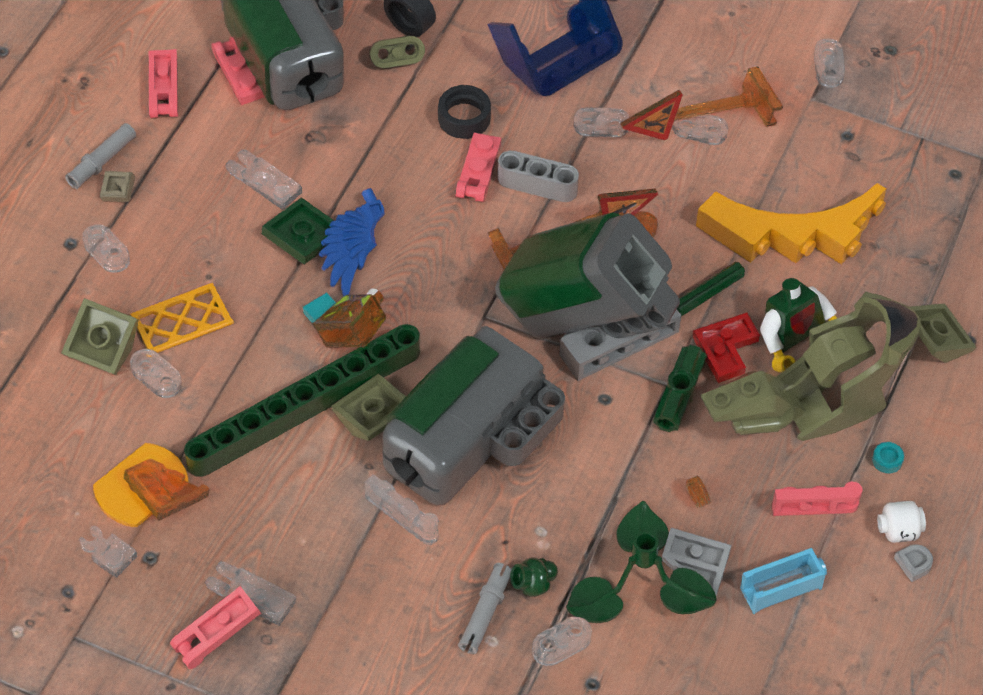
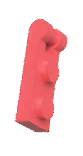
(237, 71)
(163, 83)
(478, 167)
(817, 500)
(215, 627)

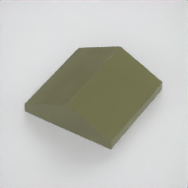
(942, 332)
(101, 337)
(367, 407)

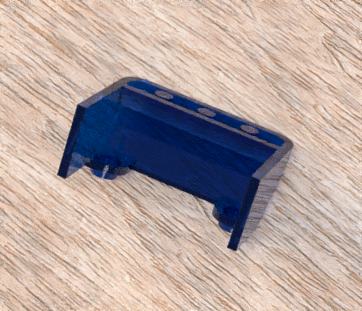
(588, 45)

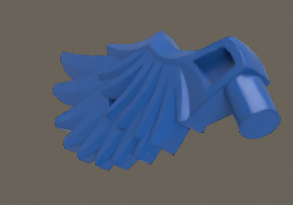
(351, 240)

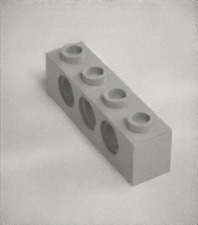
(587, 359)

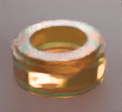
(698, 491)

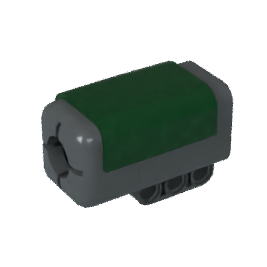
(289, 47)
(590, 276)
(467, 412)

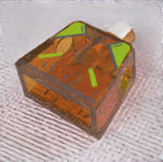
(351, 320)

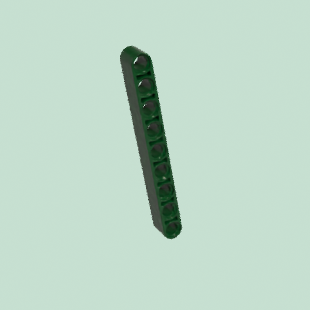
(294, 409)

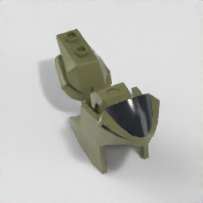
(770, 403)

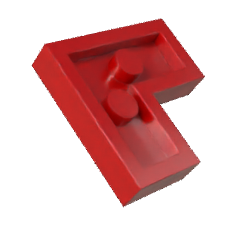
(720, 345)

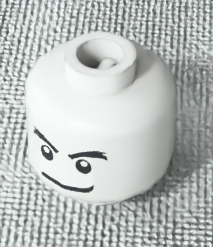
(901, 521)

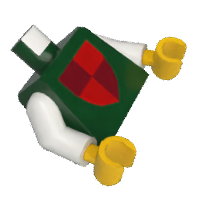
(790, 317)

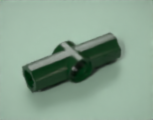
(675, 400)

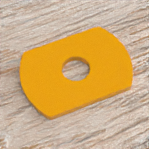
(114, 493)

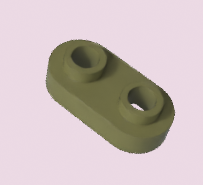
(396, 51)

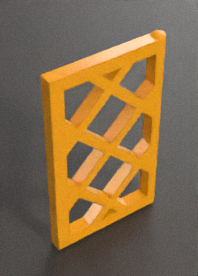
(189, 299)

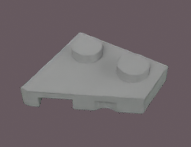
(698, 554)

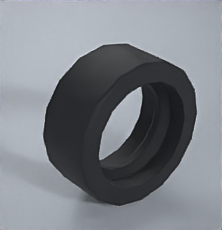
(414, 22)
(464, 95)

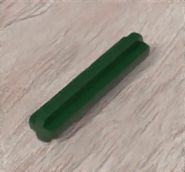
(710, 287)

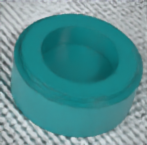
(888, 457)

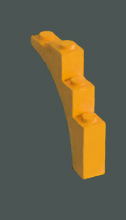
(753, 231)

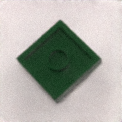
(298, 230)

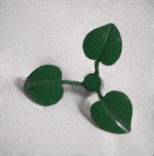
(644, 536)

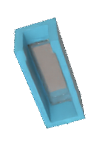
(783, 579)

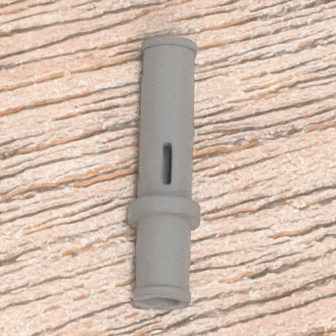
(92, 163)
(490, 597)

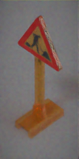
(659, 117)

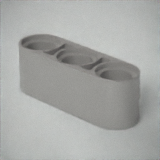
(538, 176)

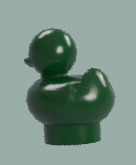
(533, 576)

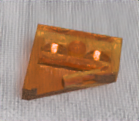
(163, 489)

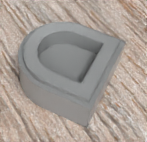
(914, 561)

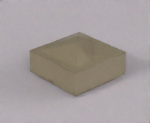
(117, 186)

